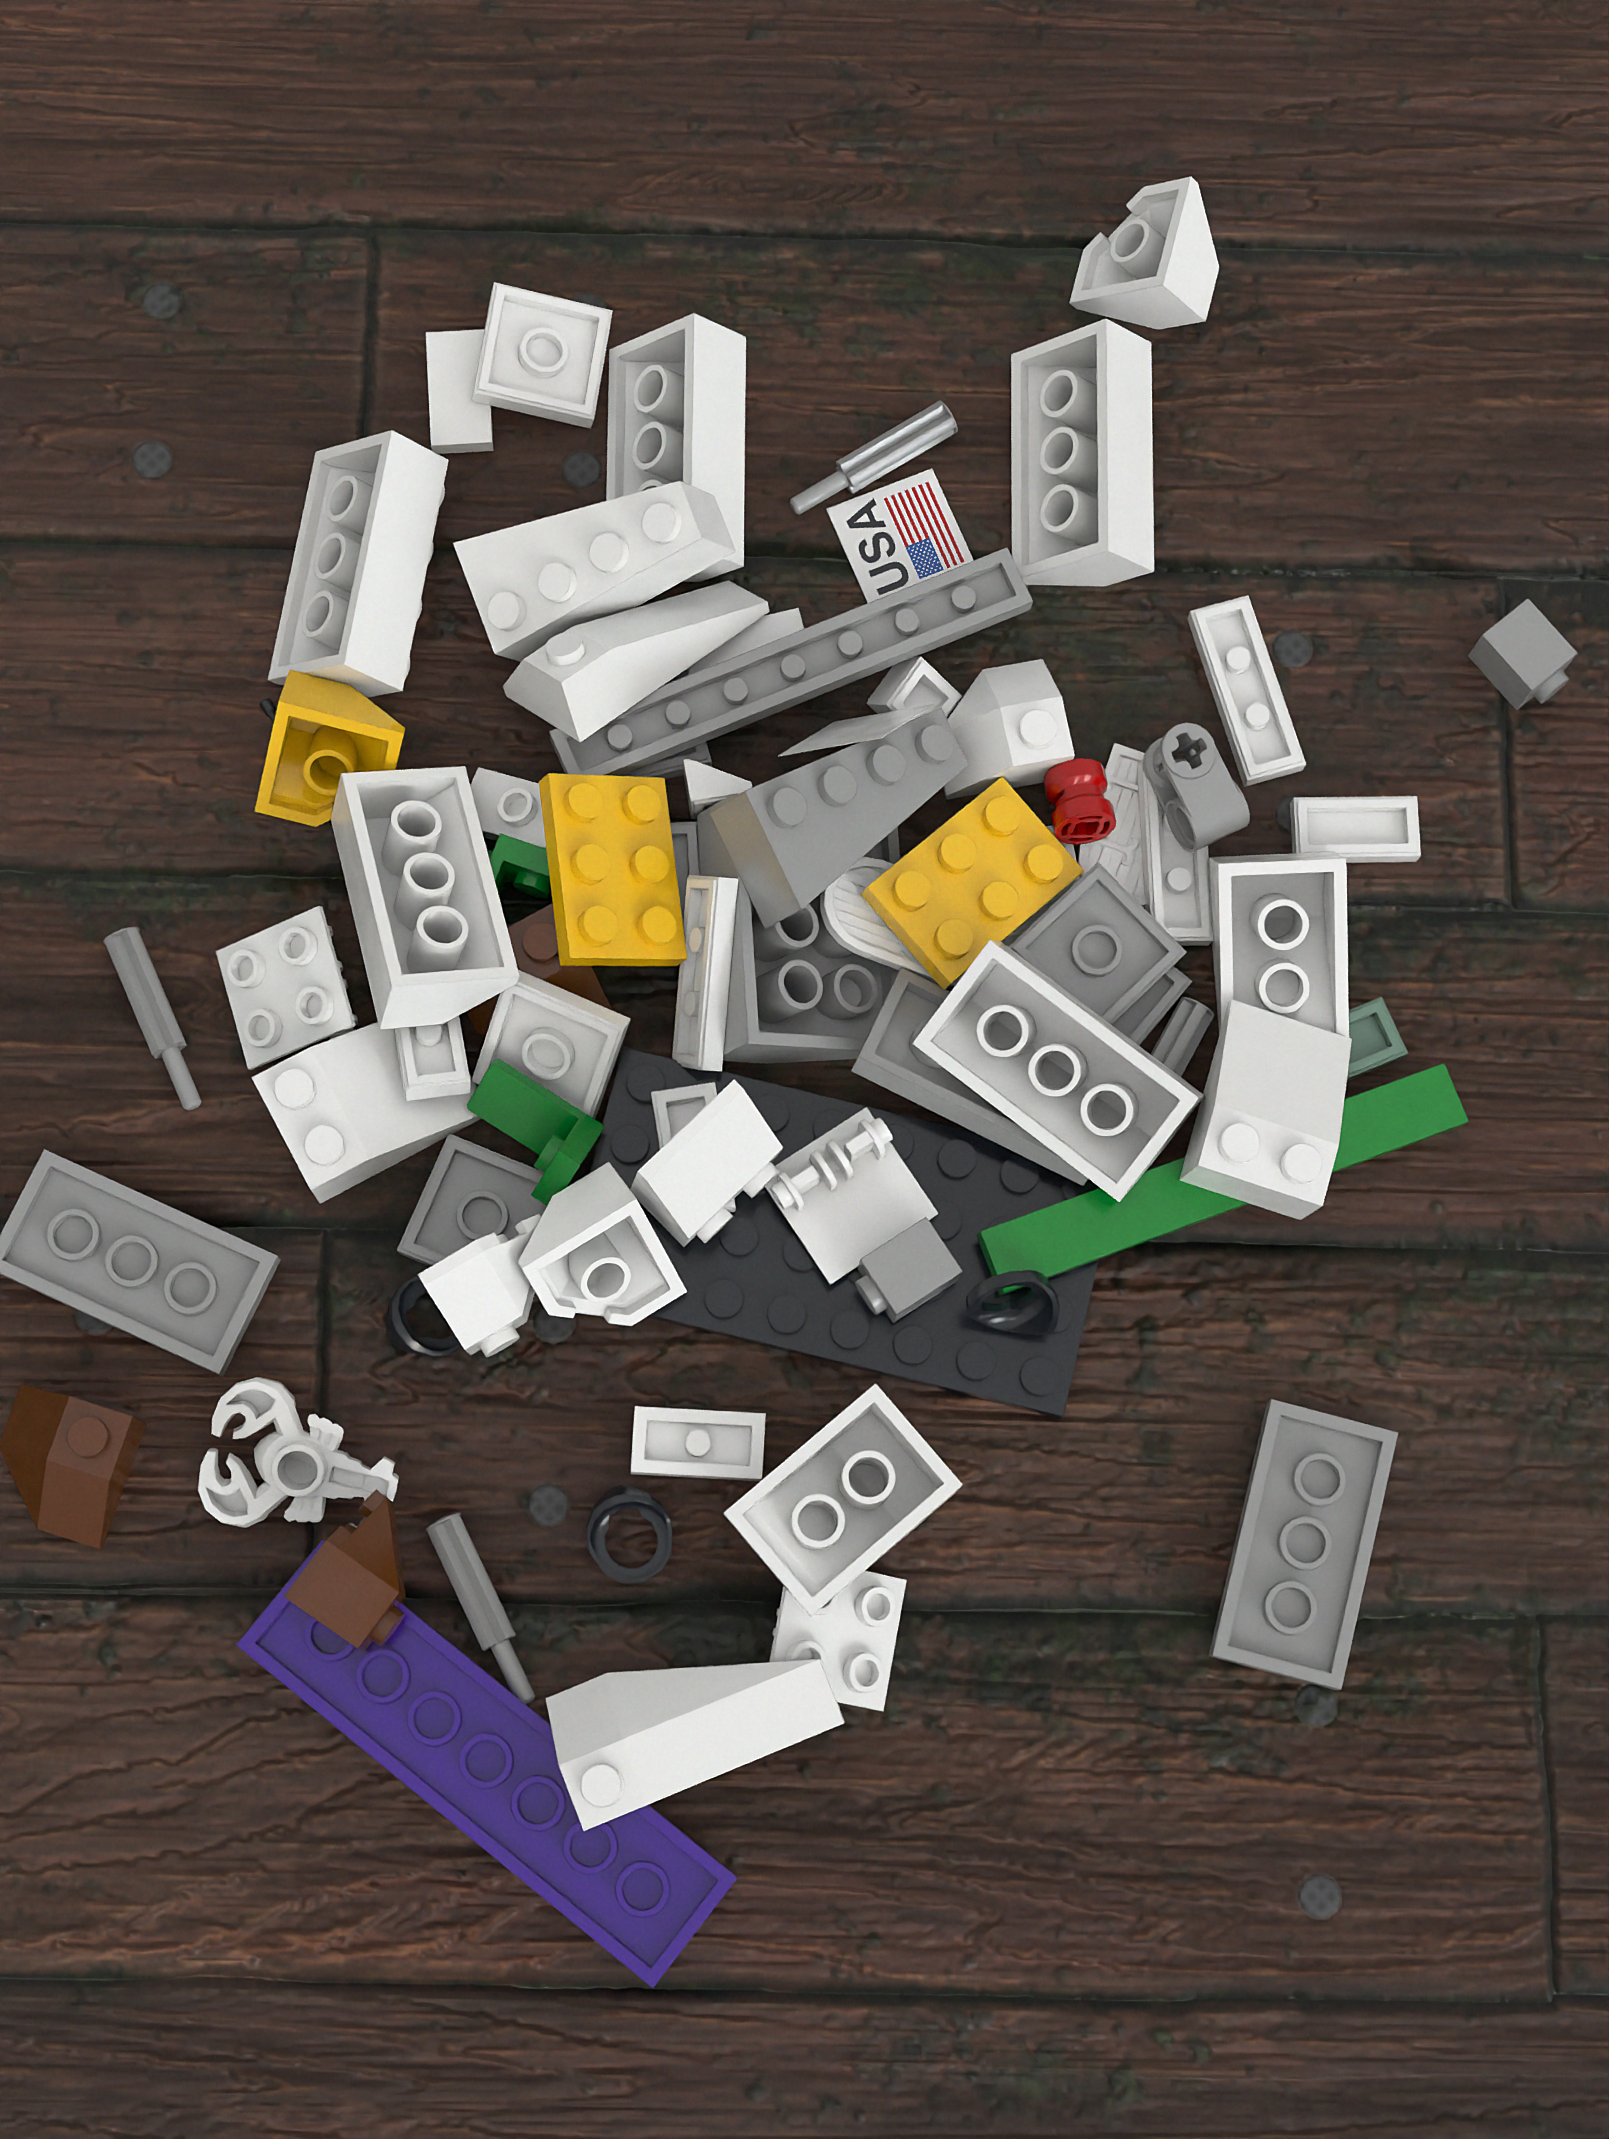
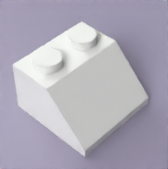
(707, 1166)

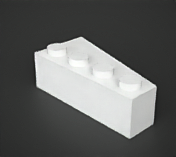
(589, 563)

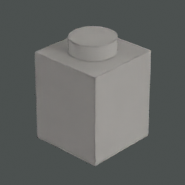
(1524, 656)
(906, 1271)

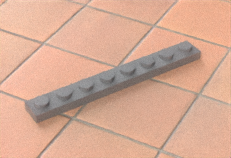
(801, 667)

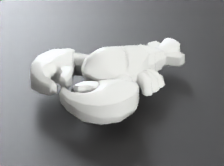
(286, 1459)

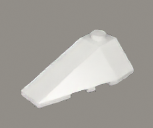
(617, 660)
(665, 1730)

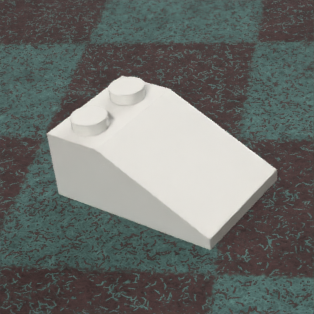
(1282, 936)
(348, 1110)
(1270, 1112)
(843, 1500)

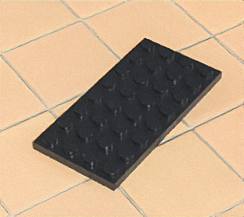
(768, 1291)

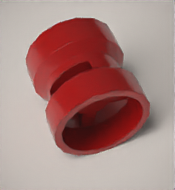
(1078, 797)

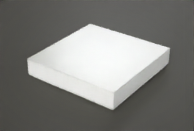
(542, 355)
(555, 1041)

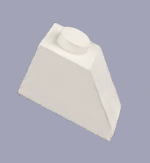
(1155, 264)
(1009, 728)
(599, 1254)
(484, 1290)

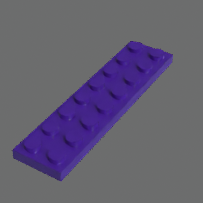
(497, 1778)

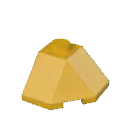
(317, 736)

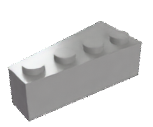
(822, 818)

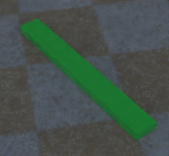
(1160, 1204)

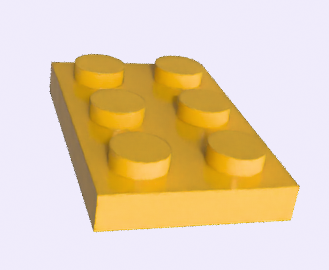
(612, 870)
(972, 882)

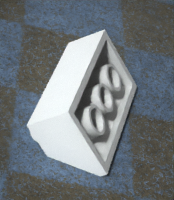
(682, 419)
(1082, 458)
(361, 564)
(421, 894)
(1058, 1069)

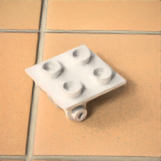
(286, 988)
(848, 1194)
(849, 1635)

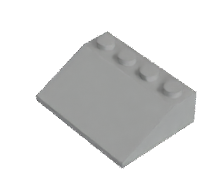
(793, 984)

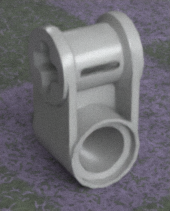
(1195, 793)

